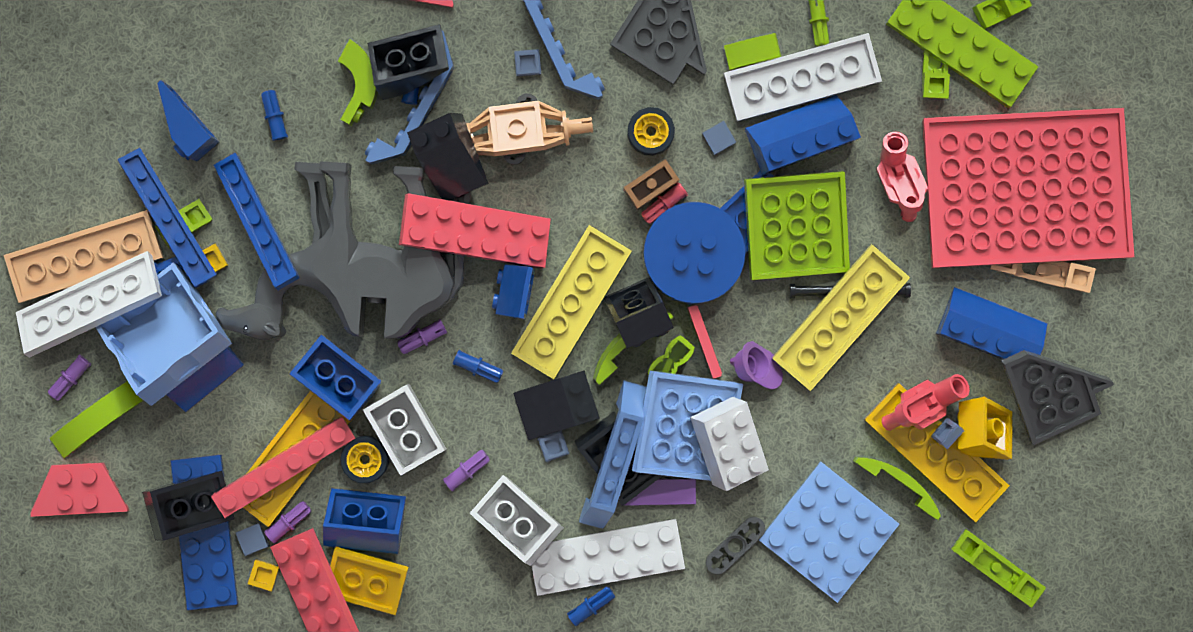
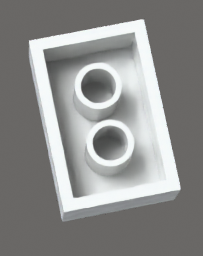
(404, 429)
(729, 443)
(516, 520)

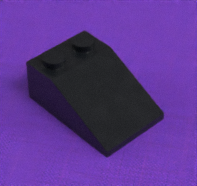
(407, 61)
(448, 156)
(639, 313)
(556, 405)
(593, 447)
(184, 506)

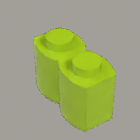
(675, 354)

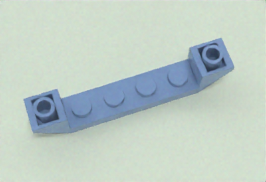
(585, 85)
(381, 151)
(617, 456)

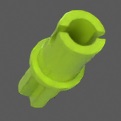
(819, 22)

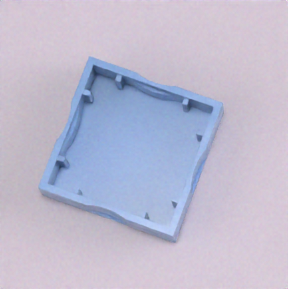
(165, 337)

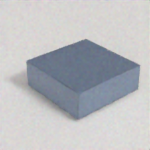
(527, 63)
(718, 138)
(947, 433)
(553, 446)
(252, 539)

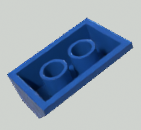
(335, 378)
(205, 379)
(364, 521)

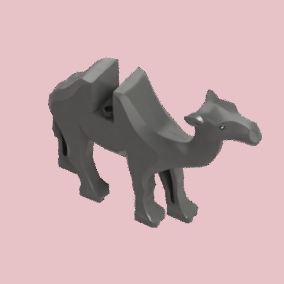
(350, 271)

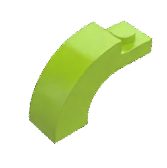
(365, 93)

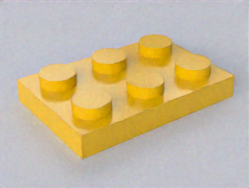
(369, 580)

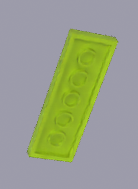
(964, 47)

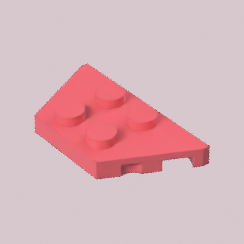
(78, 490)

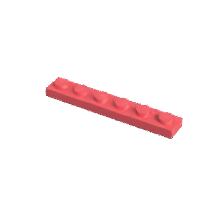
(283, 466)

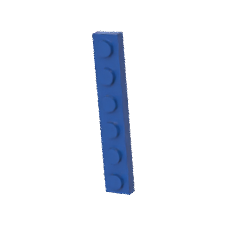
(167, 218)
(256, 221)

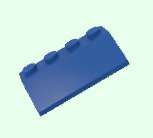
(802, 134)
(990, 326)

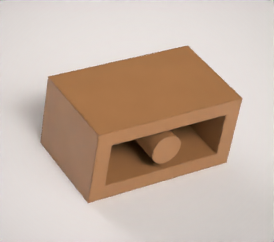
(651, 184)

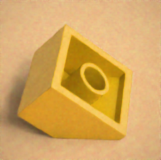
(985, 428)

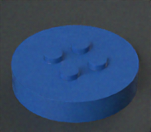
(694, 252)

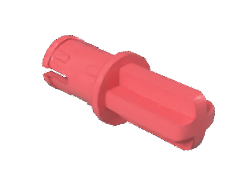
(664, 203)

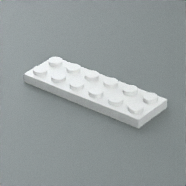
(802, 77)
(88, 304)
(608, 557)

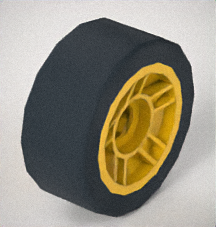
(660, 122)
(354, 467)

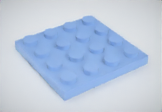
(667, 436)
(829, 531)

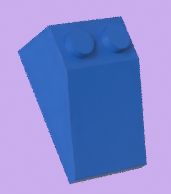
(186, 129)
(514, 291)

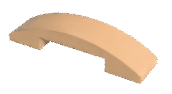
(1057, 274)

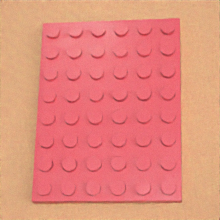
(1028, 188)

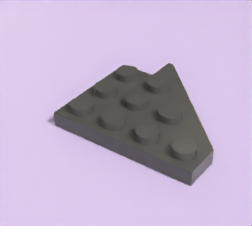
(662, 38)
(1052, 393)

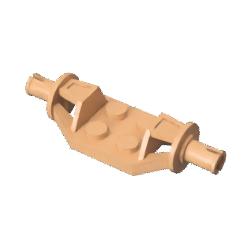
(523, 128)

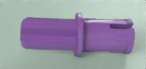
(422, 337)
(69, 377)
(466, 470)
(288, 522)

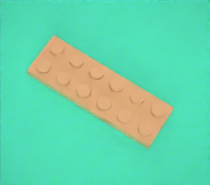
(80, 255)

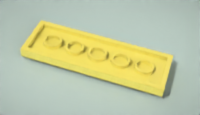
(571, 302)
(841, 317)

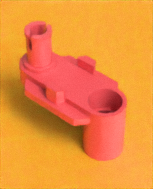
(901, 176)
(926, 403)

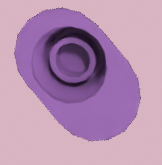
(756, 365)

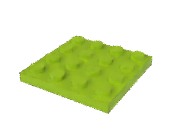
(797, 225)

